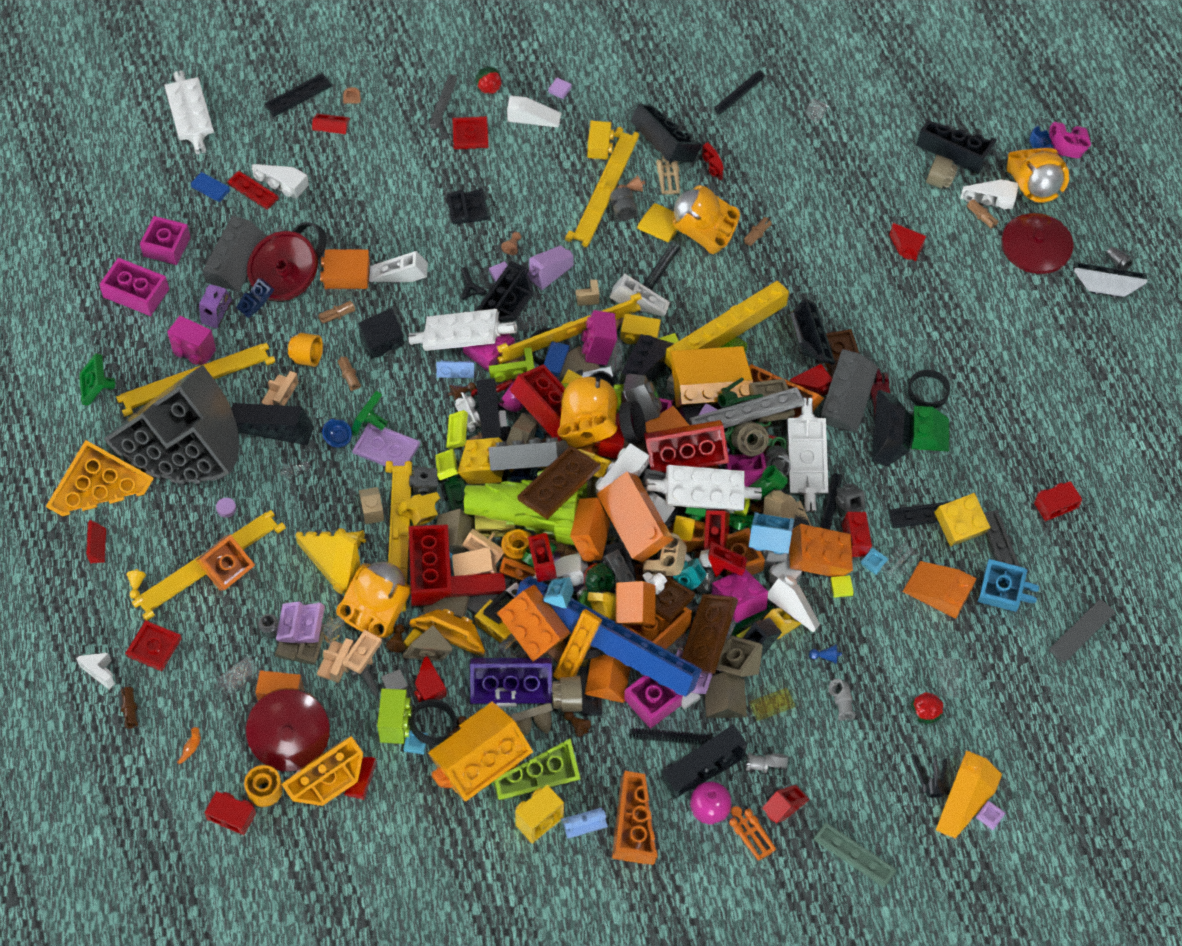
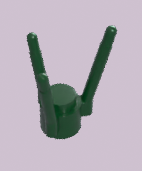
(729, 398)

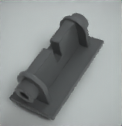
(618, 566)

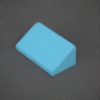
(559, 592)

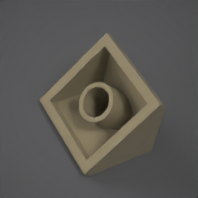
(458, 529)
(429, 644)
(740, 657)
(726, 697)

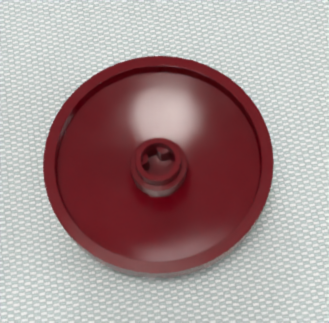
(1037, 243)
(285, 263)
(287, 729)

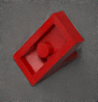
(725, 558)

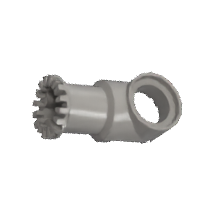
(842, 699)
(762, 762)

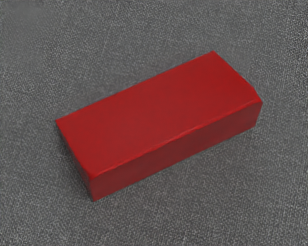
(330, 123)
(96, 542)
(360, 788)

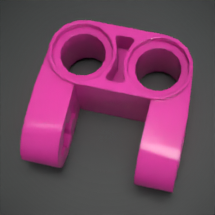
(1069, 144)

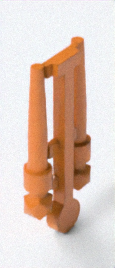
(736, 812)

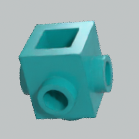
(691, 575)

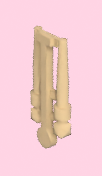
(675, 168)

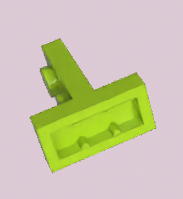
(512, 370)

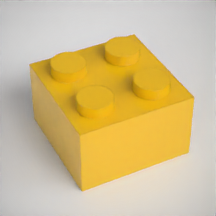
(476, 463)
(962, 519)
(539, 813)

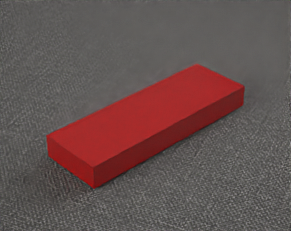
(253, 190)
(477, 584)

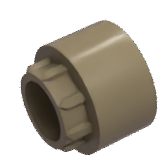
(941, 172)
(759, 440)
(567, 694)

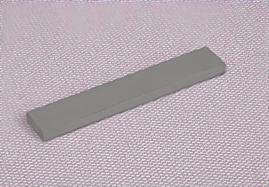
(753, 409)

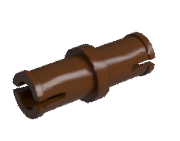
(129, 707)

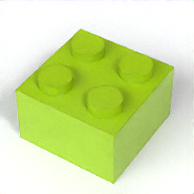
(394, 716)

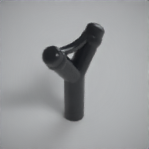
(470, 285)

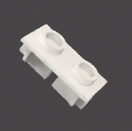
(468, 404)

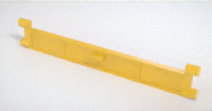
(605, 186)
(563, 332)
(216, 369)
(399, 523)
(192, 571)

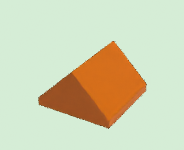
(635, 603)
(607, 678)

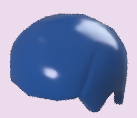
(1038, 138)
(337, 430)

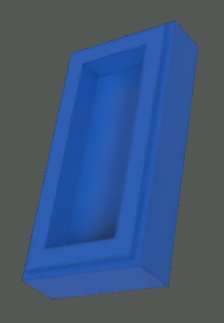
(210, 187)
(556, 357)

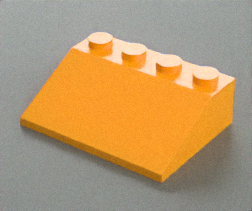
(704, 372)

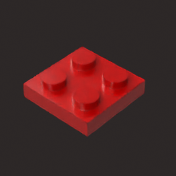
(470, 132)
(153, 645)

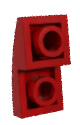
(715, 164)

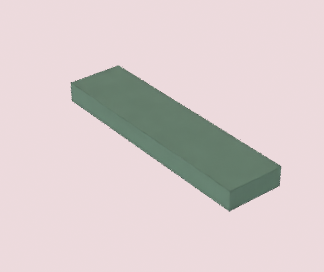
(855, 854)

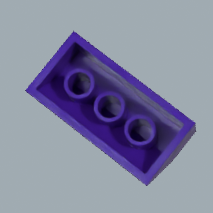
(528, 678)

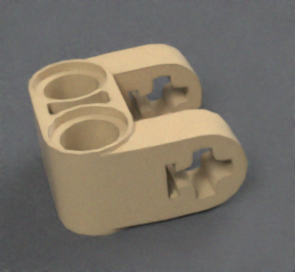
(667, 556)

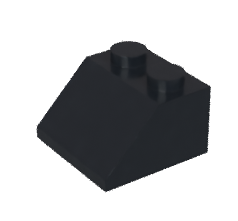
(380, 333)

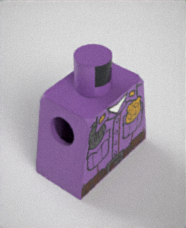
(214, 306)

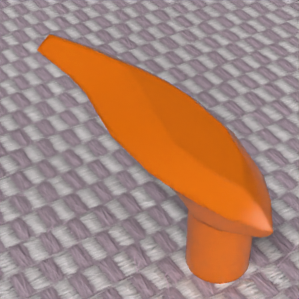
(191, 745)

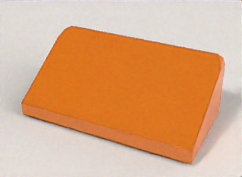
(516, 569)

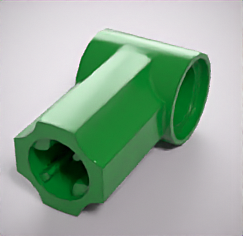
(771, 480)

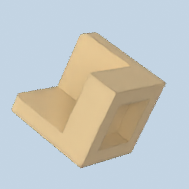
(588, 296)

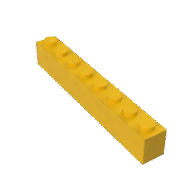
(734, 321)

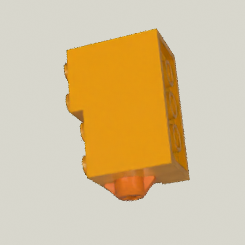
(479, 752)

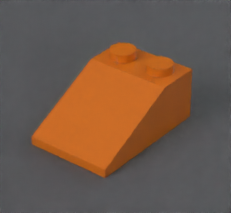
(940, 587)

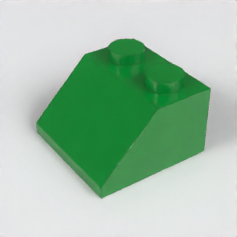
(929, 429)

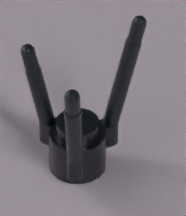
(934, 787)

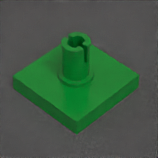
(93, 379)
(368, 415)

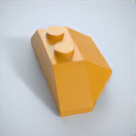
(455, 630)
(326, 775)

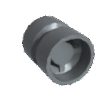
(623, 204)
(777, 456)

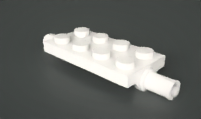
(189, 110)
(461, 330)
(807, 455)
(704, 488)

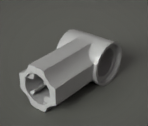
(772, 558)

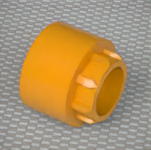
(304, 348)
(512, 540)
(261, 775)

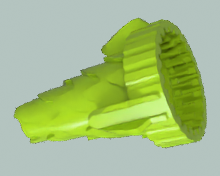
(502, 504)

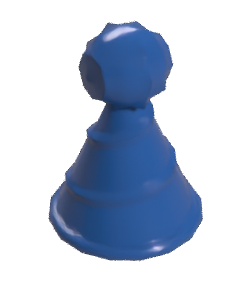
(829, 654)

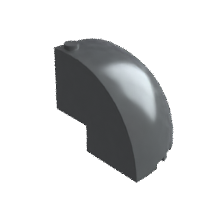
(182, 432)

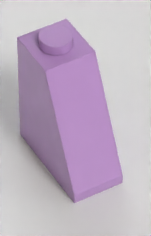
(549, 266)

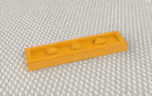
(577, 645)

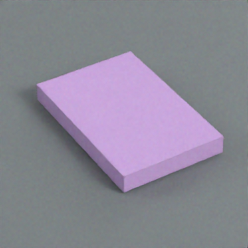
(385, 446)

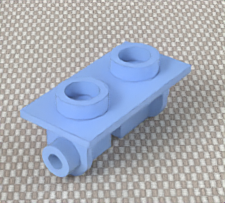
(453, 369)
(584, 823)

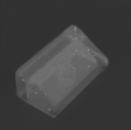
(238, 676)

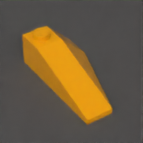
(971, 789)

